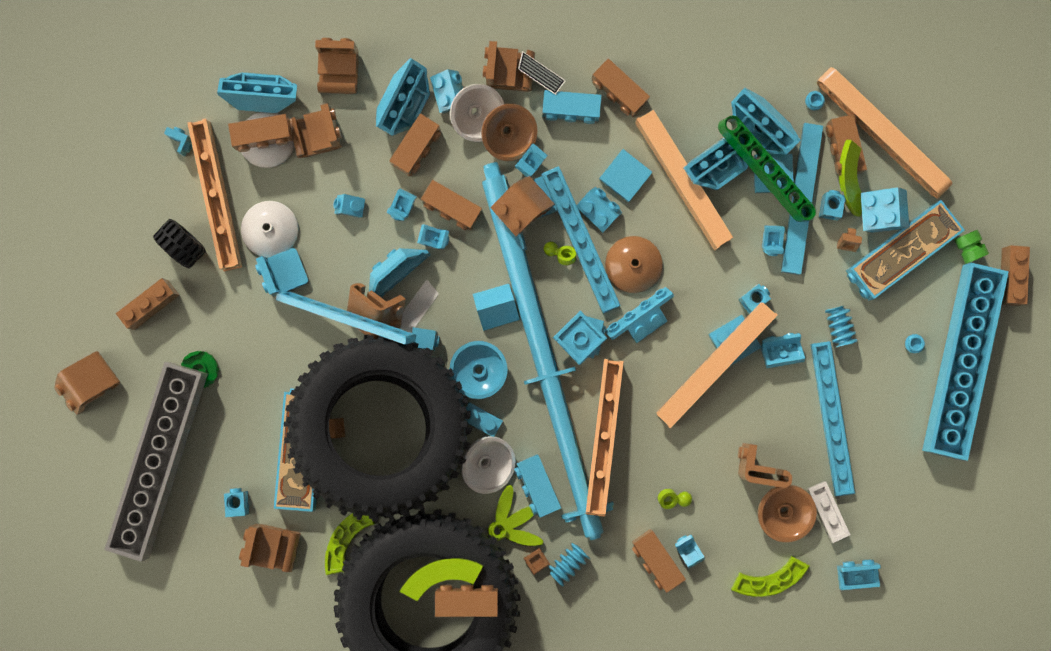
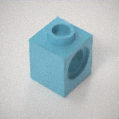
(829, 213)
(748, 303)
(426, 338)
(230, 509)

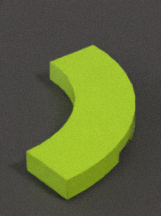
(849, 179)
(340, 541)
(440, 571)
(773, 583)

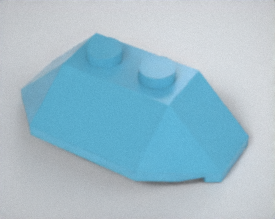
(257, 92)
(403, 98)
(765, 122)
(716, 165)
(395, 269)

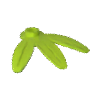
(516, 519)

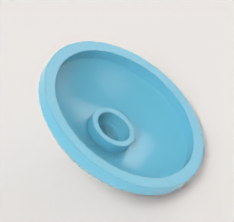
(481, 355)

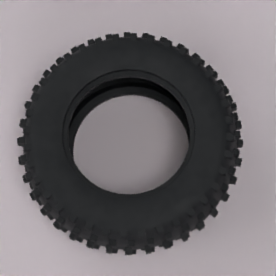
(386, 362)
(422, 536)

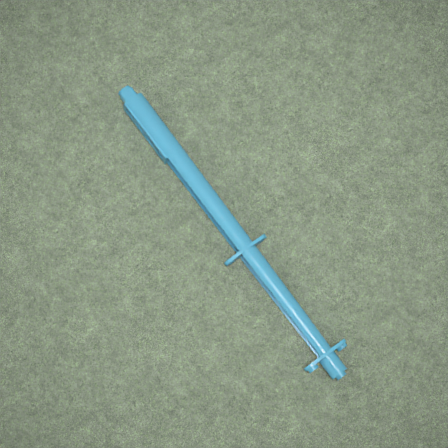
(524, 290)

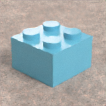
(885, 210)

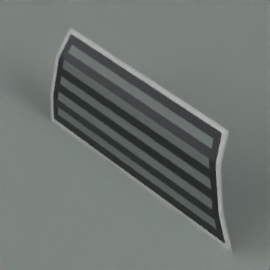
(540, 73)

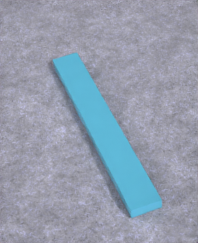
(805, 181)
(580, 239)
(346, 317)
(832, 419)

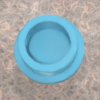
(814, 100)
(914, 343)

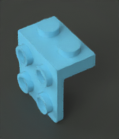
(281, 272)

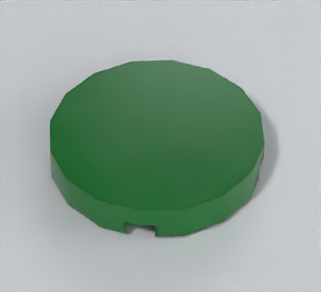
(206, 364)

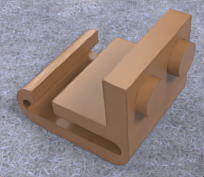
(337, 66)
(503, 69)
(316, 132)
(522, 205)
(375, 307)
(85, 381)
(747, 457)
(269, 547)

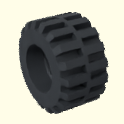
(179, 243)

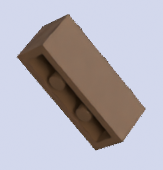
(620, 88)
(840, 130)
(260, 132)
(415, 145)
(451, 205)
(1016, 261)
(147, 304)
(657, 561)
(466, 601)

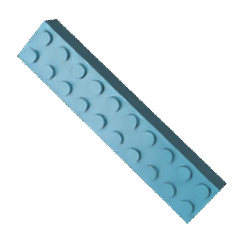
(965, 361)

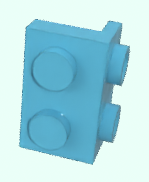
(445, 87)
(599, 208)
(782, 350)
(858, 575)

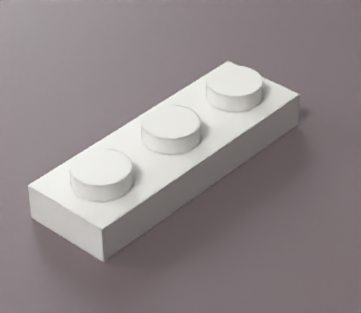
(828, 512)

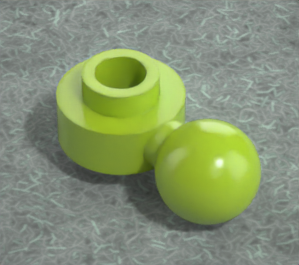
(552, 249)
(683, 499)

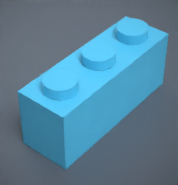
(571, 106)
(537, 486)

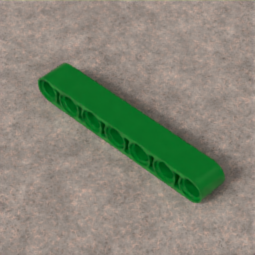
(775, 171)

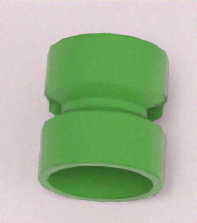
(971, 246)

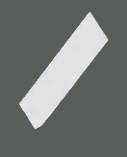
(418, 306)

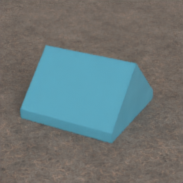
(496, 307)

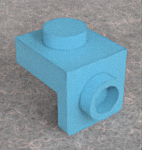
(178, 135)
(531, 160)
(349, 205)
(401, 205)
(433, 237)
(773, 240)
(689, 551)

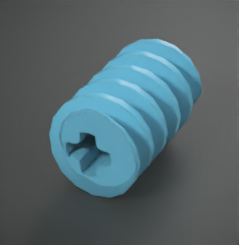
(841, 326)
(568, 564)

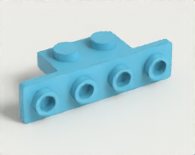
(642, 319)

